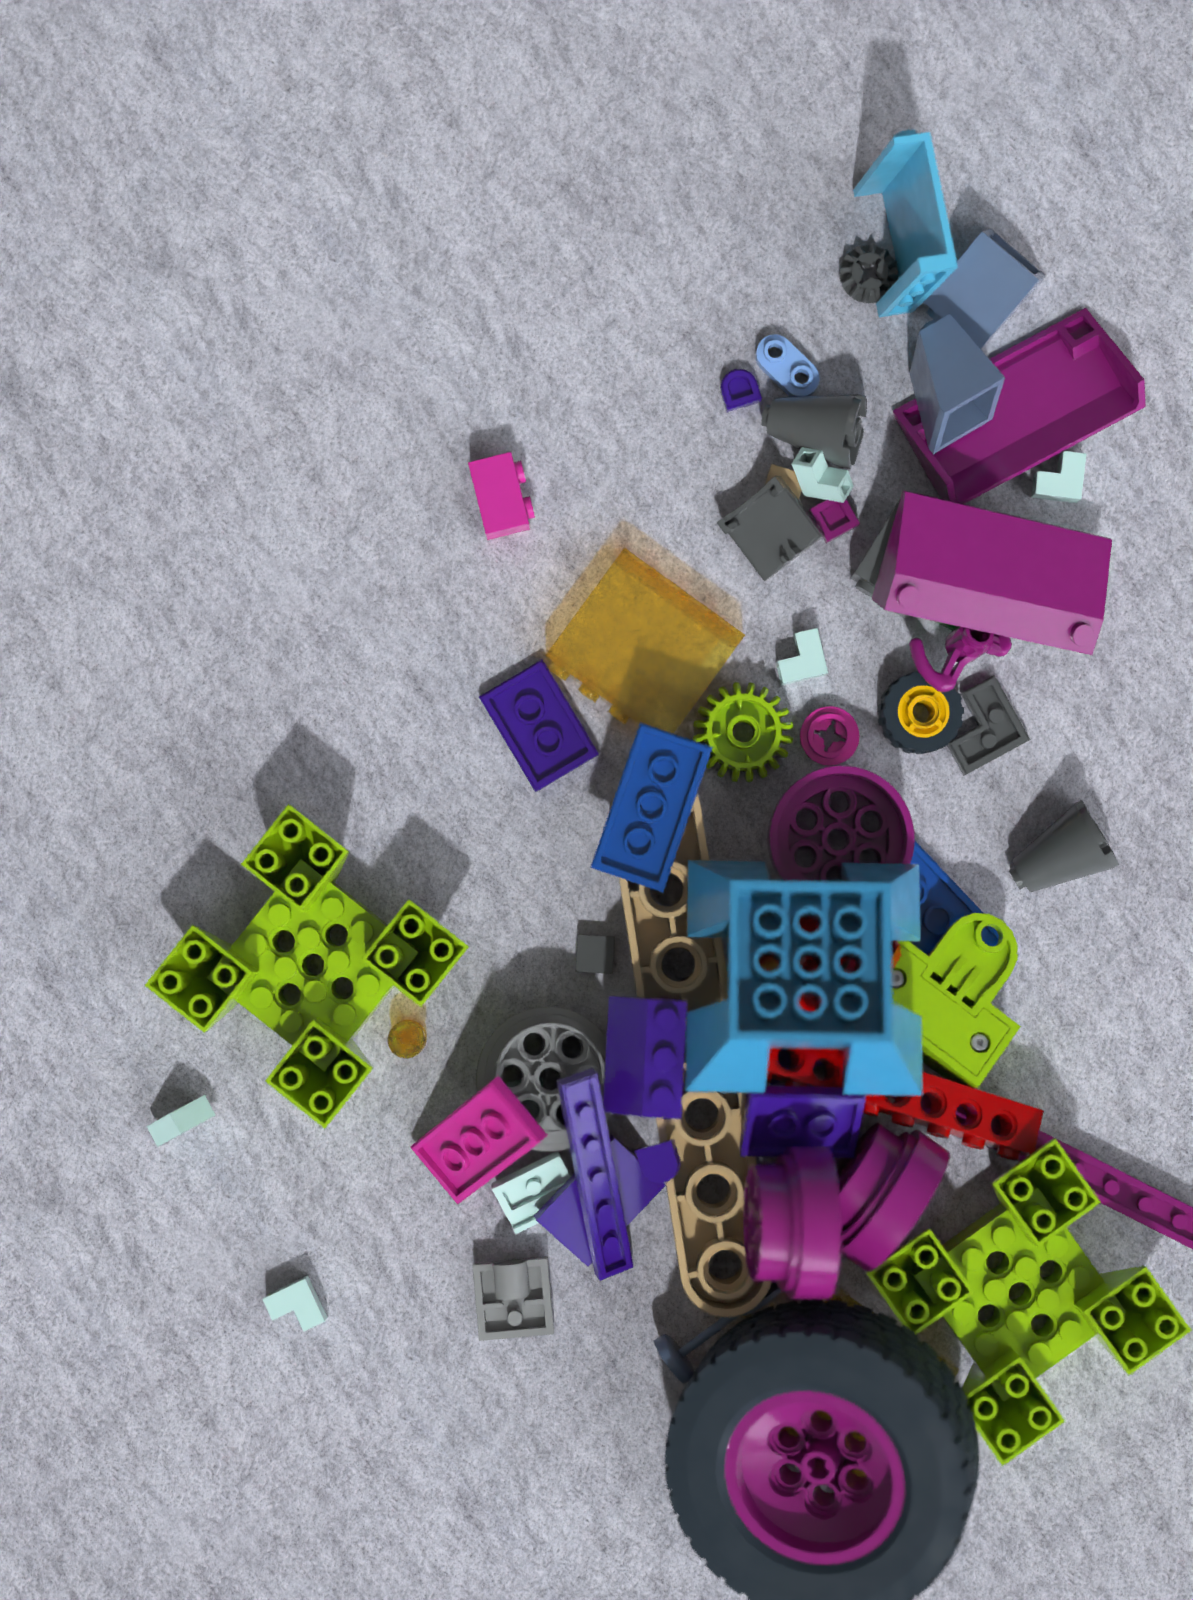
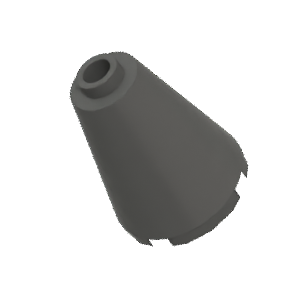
(819, 423)
(1064, 852)

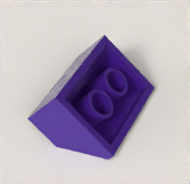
(645, 1057)

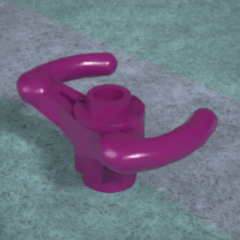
(962, 646)

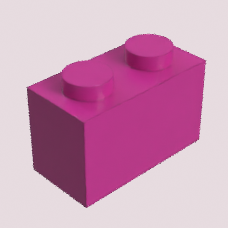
(500, 496)

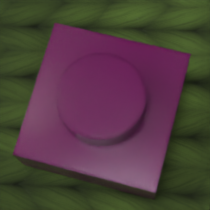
(834, 518)

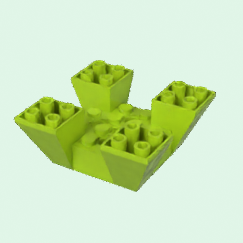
(210, 976)
(1028, 1226)

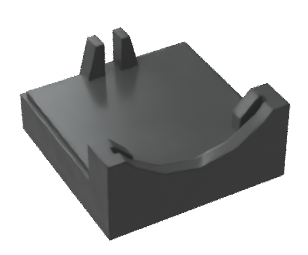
(771, 528)

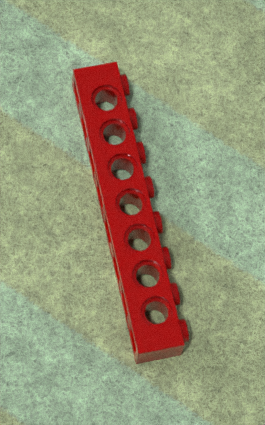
(1018, 1121)

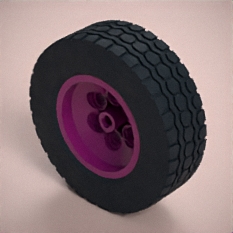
(776, 1527)

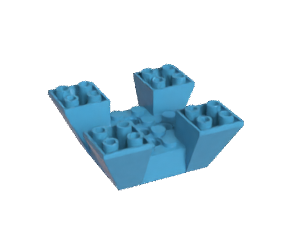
(856, 1011)

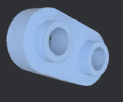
(786, 366)

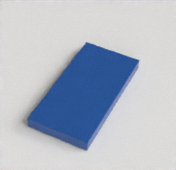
(651, 807)
(941, 903)

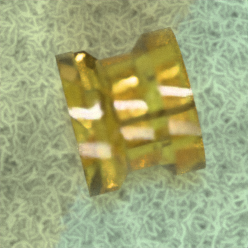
(410, 1033)

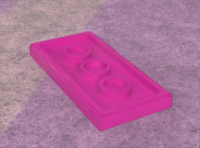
(478, 1140)

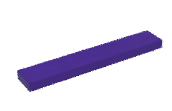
(595, 1173)

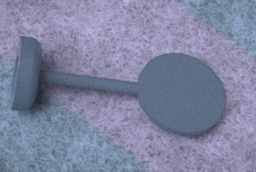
(675, 1356)

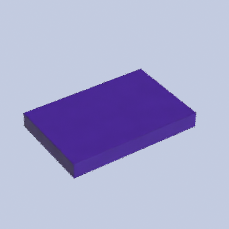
(538, 725)
(801, 1119)
(563, 1211)

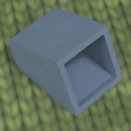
(985, 287)
(952, 383)

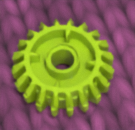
(759, 716)

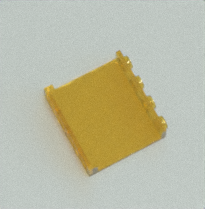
(643, 646)

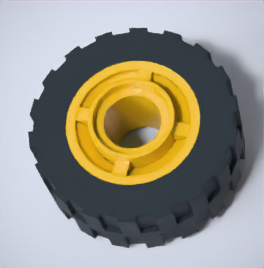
(904, 730)

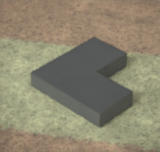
(997, 727)

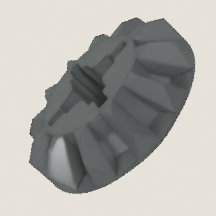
(852, 274)

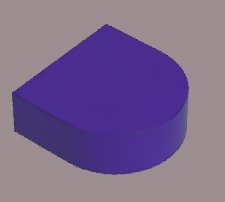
(739, 390)
(659, 1161)

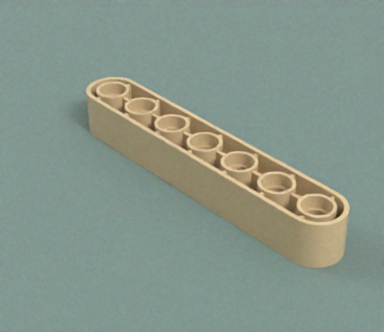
(697, 1226)

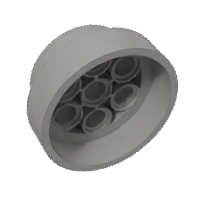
(553, 1025)

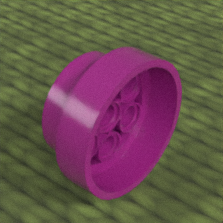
(865, 793)
(886, 1191)
(794, 1222)

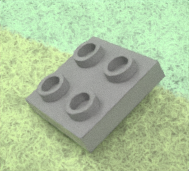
(513, 1298)

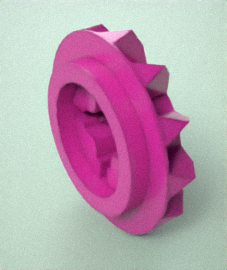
(845, 728)

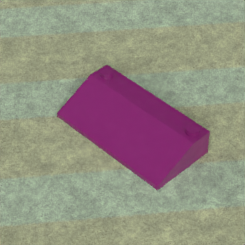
(1052, 397)
(995, 573)

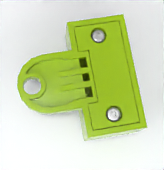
(955, 994)

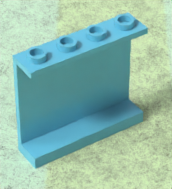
(916, 219)

